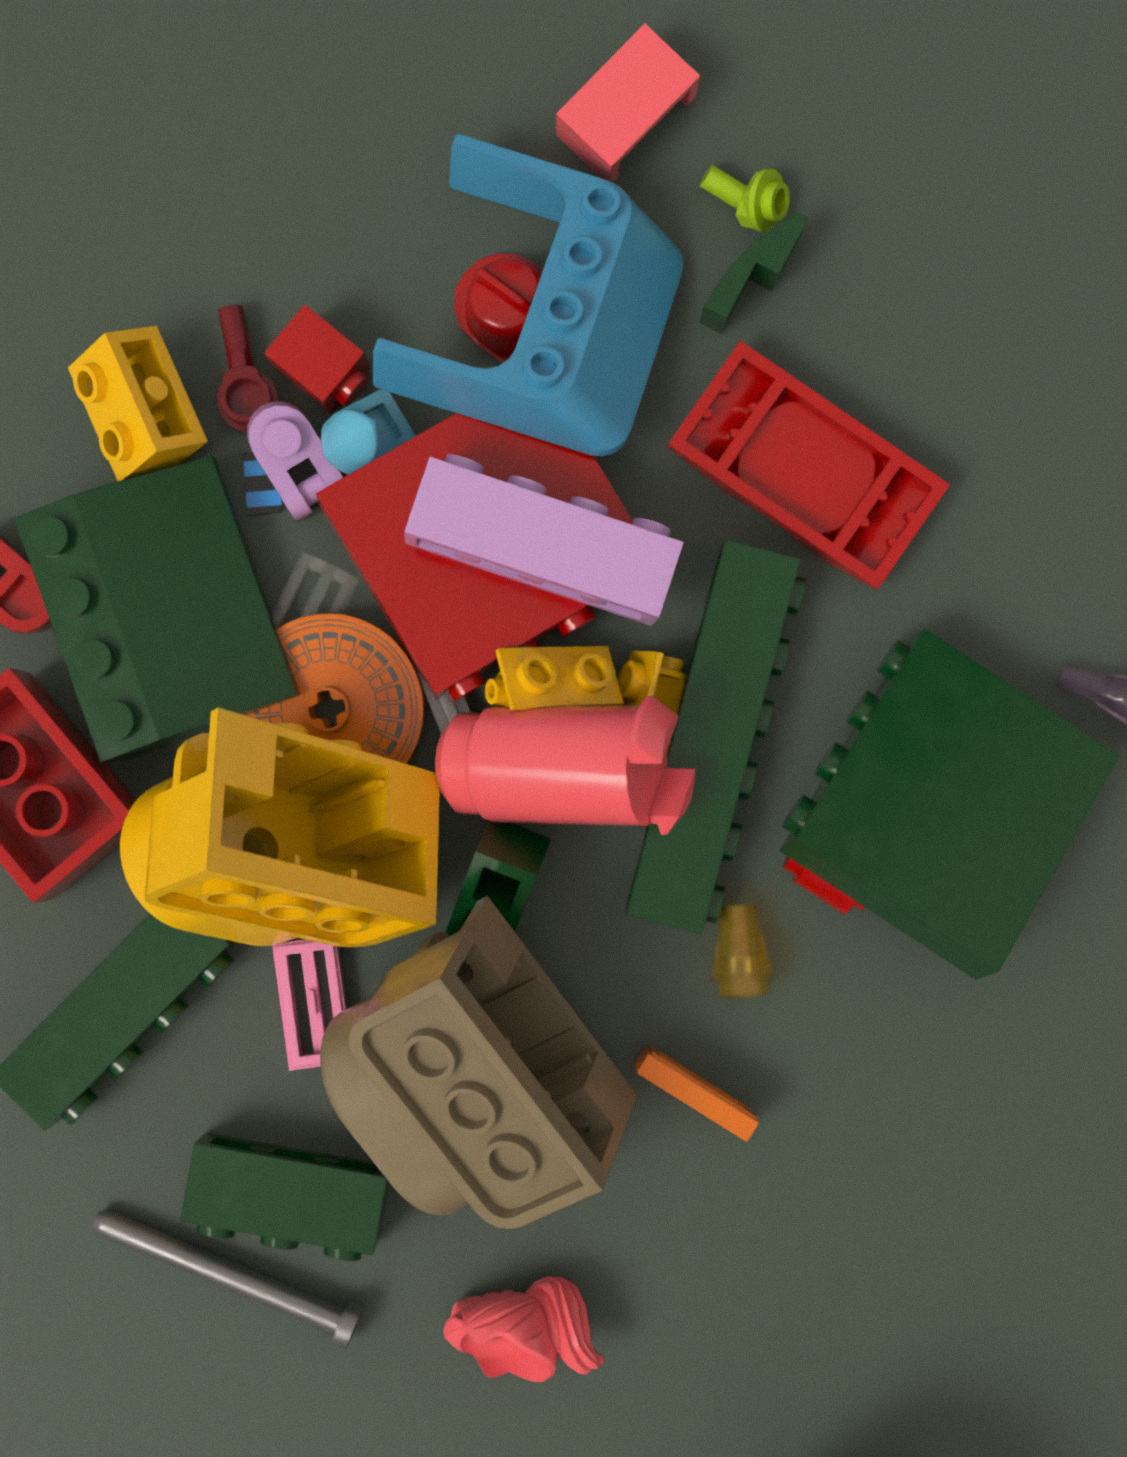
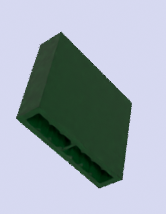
(948, 803)

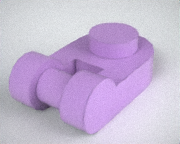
(279, 441)

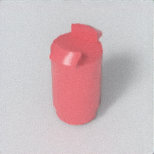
(565, 765)

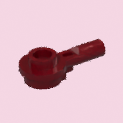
(242, 385)

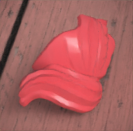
(525, 1330)

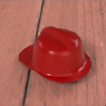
(495, 301)

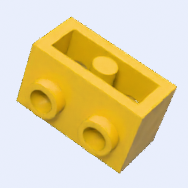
(136, 402)

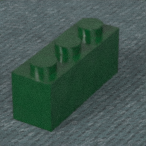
(285, 1196)

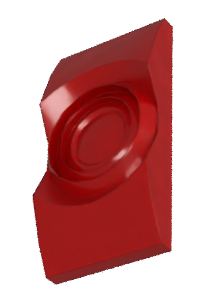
(807, 466)

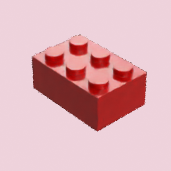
(55, 795)

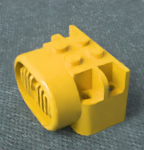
(285, 839)

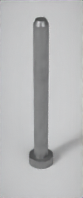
(231, 1275)

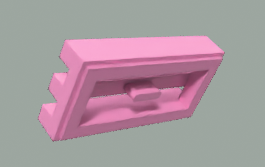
(287, 997)

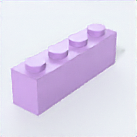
(543, 540)

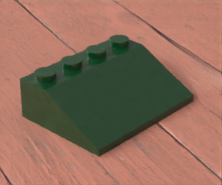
(156, 607)

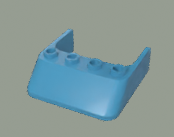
(589, 322)

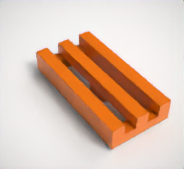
(696, 1092)

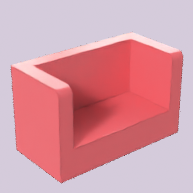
(625, 101)

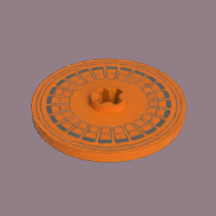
(363, 669)

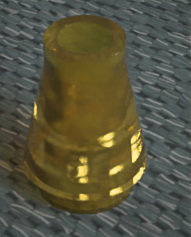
(741, 955)

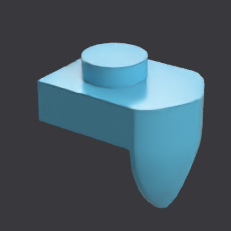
(364, 432)

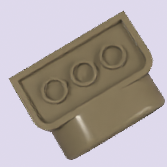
(477, 1080)

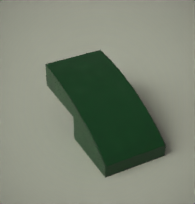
(760, 263)

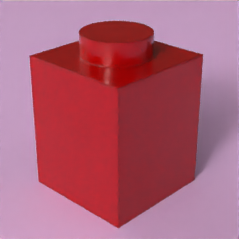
(319, 360)

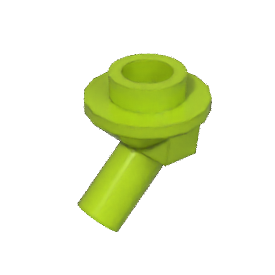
(753, 201)

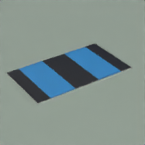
(259, 490)

